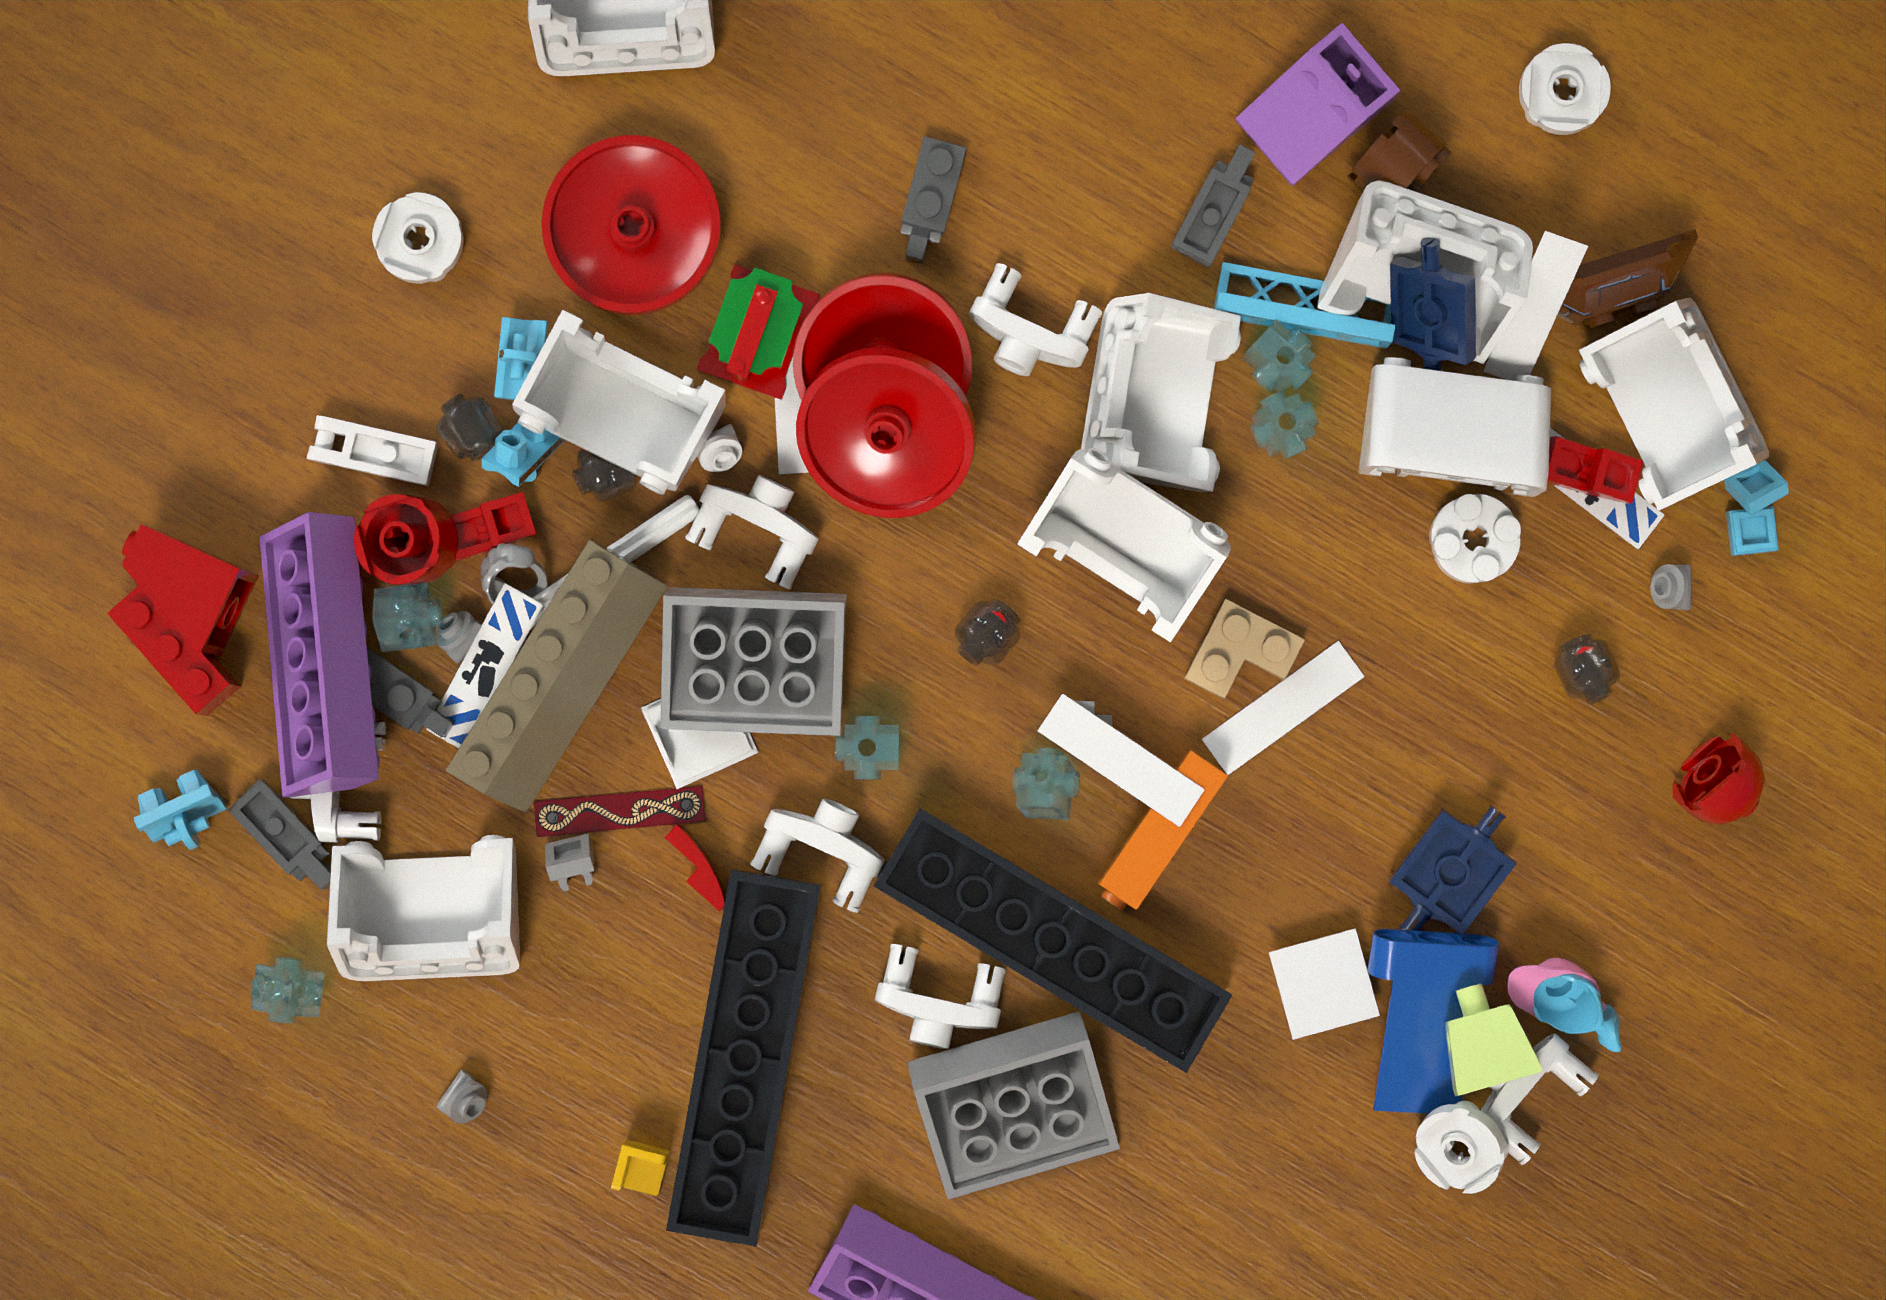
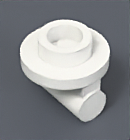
(720, 450)

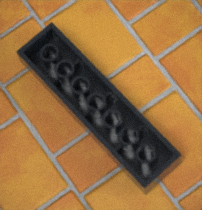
(1053, 940)
(744, 1057)

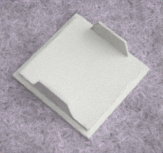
(696, 752)
(1324, 983)

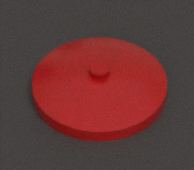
(631, 225)
(882, 313)
(886, 432)

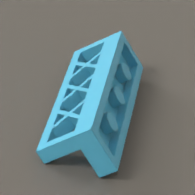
(1307, 319)

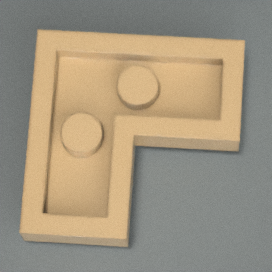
(1239, 637)

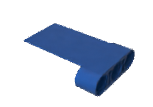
(1423, 997)

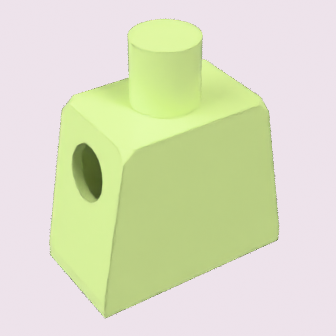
(1486, 1044)

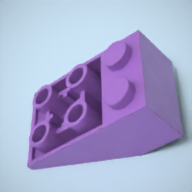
(1318, 104)

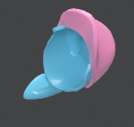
(1565, 999)

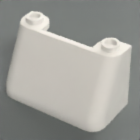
(620, 35)
(1394, 222)
(1156, 388)
(1676, 402)
(617, 405)
(1457, 427)
(1129, 538)
(424, 913)

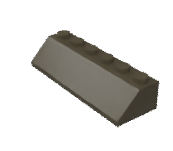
(557, 677)

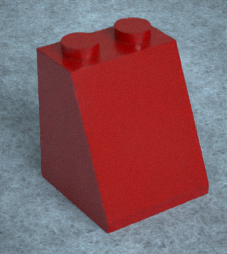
(189, 586)

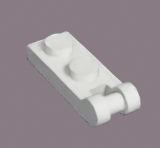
(374, 451)

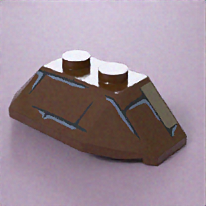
(1626, 281)

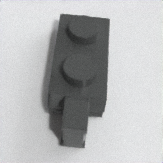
(931, 195)
(1215, 209)
(404, 697)
(282, 834)

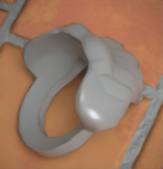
(509, 556)

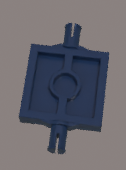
(1433, 308)
(1452, 871)

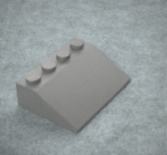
(753, 661)
(1013, 1105)

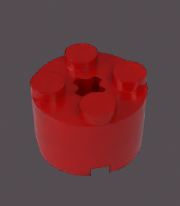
(399, 517)

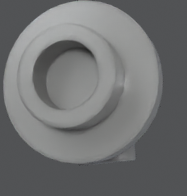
(1672, 587)
(457, 634)
(463, 1099)

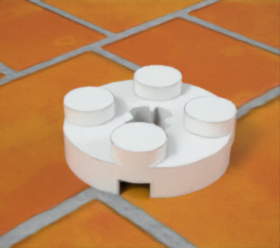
(1583, 72)
(396, 250)
(1483, 563)
(1477, 1131)

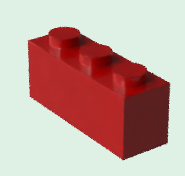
(192, 674)

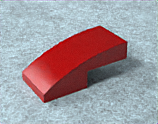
(1593, 470)
(492, 524)
(705, 878)

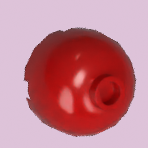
(1721, 781)

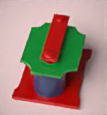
(757, 331)

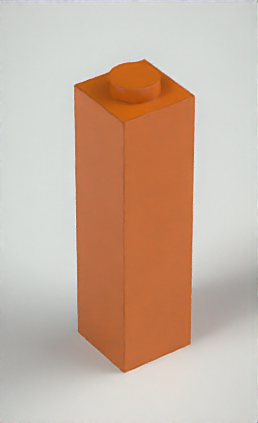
(1157, 840)

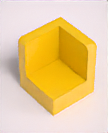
(640, 1168)

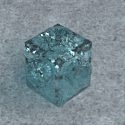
(1286, 343)
(1277, 440)
(406, 617)
(886, 753)
(1045, 784)
(286, 990)

